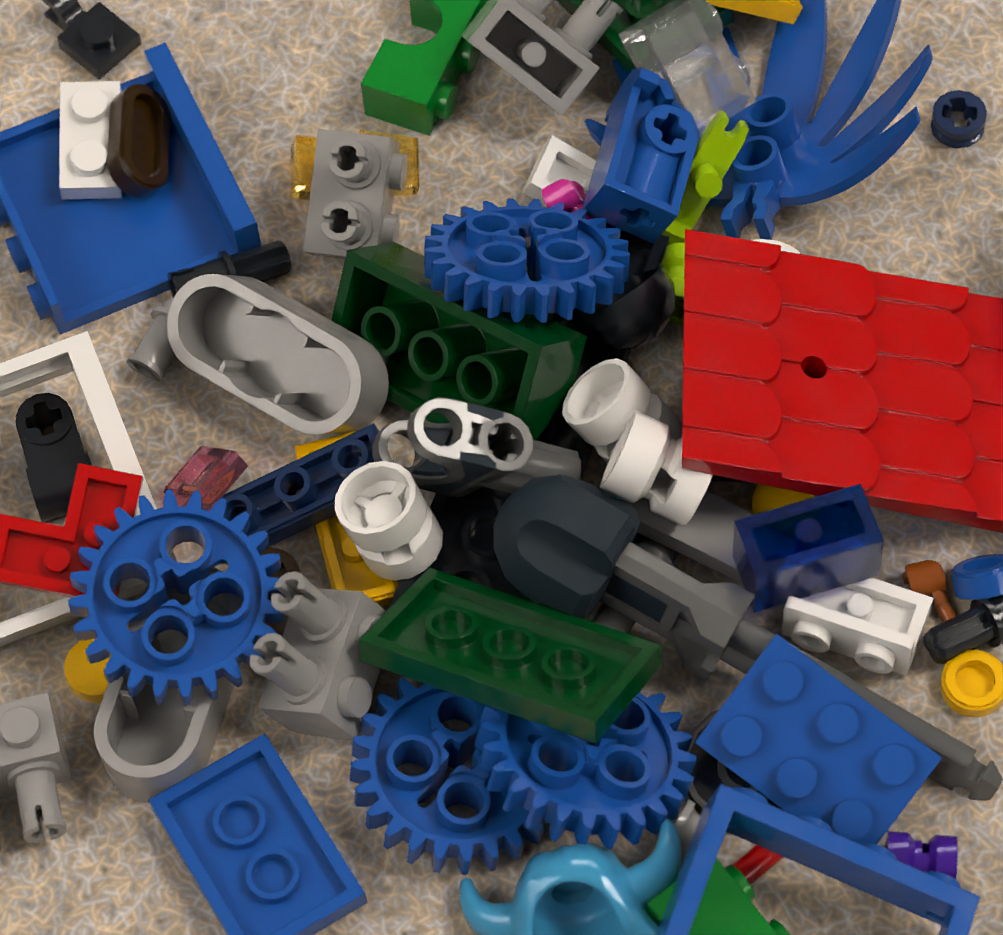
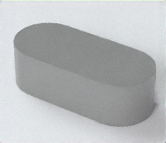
(277, 354)
(158, 745)

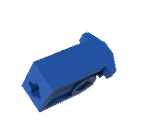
(642, 158)

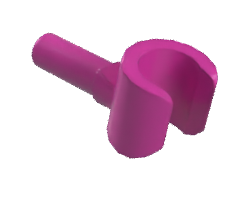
(567, 192)

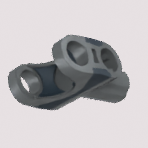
(474, 450)

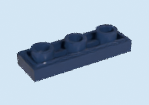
(273, 499)

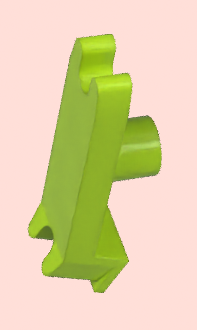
(710, 163)

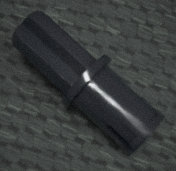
(261, 263)
(967, 631)

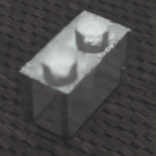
(689, 51)

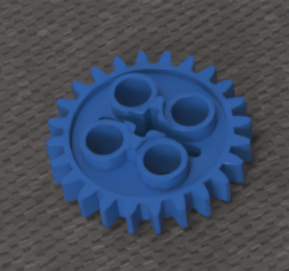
(567, 258)
(142, 551)
(414, 734)
(601, 789)

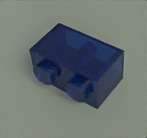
(807, 547)

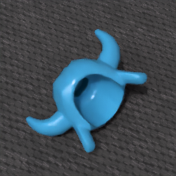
(579, 892)

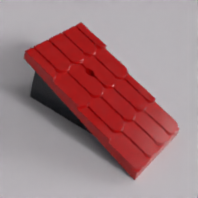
(841, 380)

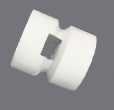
(605, 401)
(636, 470)
(388, 520)

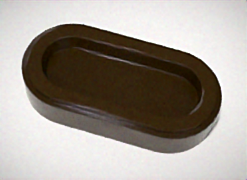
(139, 140)

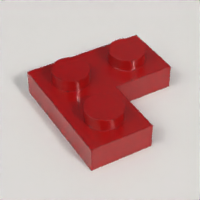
(44, 554)

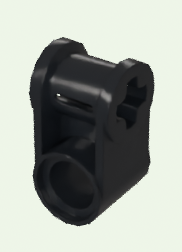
(50, 457)

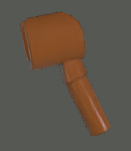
(929, 579)

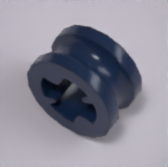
(973, 111)

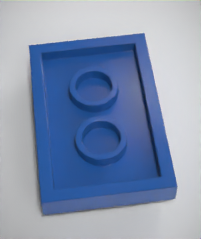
(817, 746)
(257, 846)

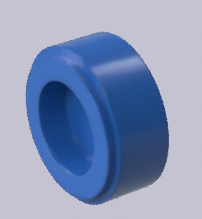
(978, 577)

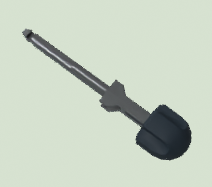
(575, 547)

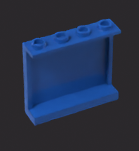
(118, 251)

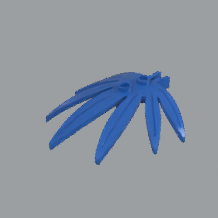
(798, 159)

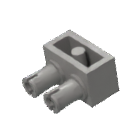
(544, 60)
(353, 193)
(316, 666)
(33, 763)

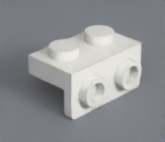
(863, 621)

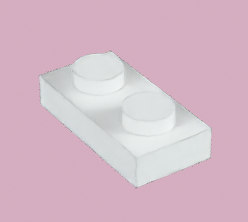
(85, 140)

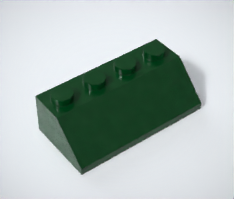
(452, 353)

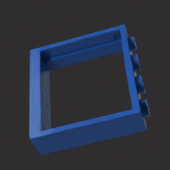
(816, 847)

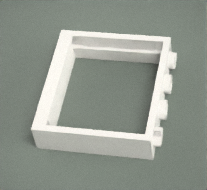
(40, 366)

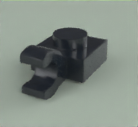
(94, 37)

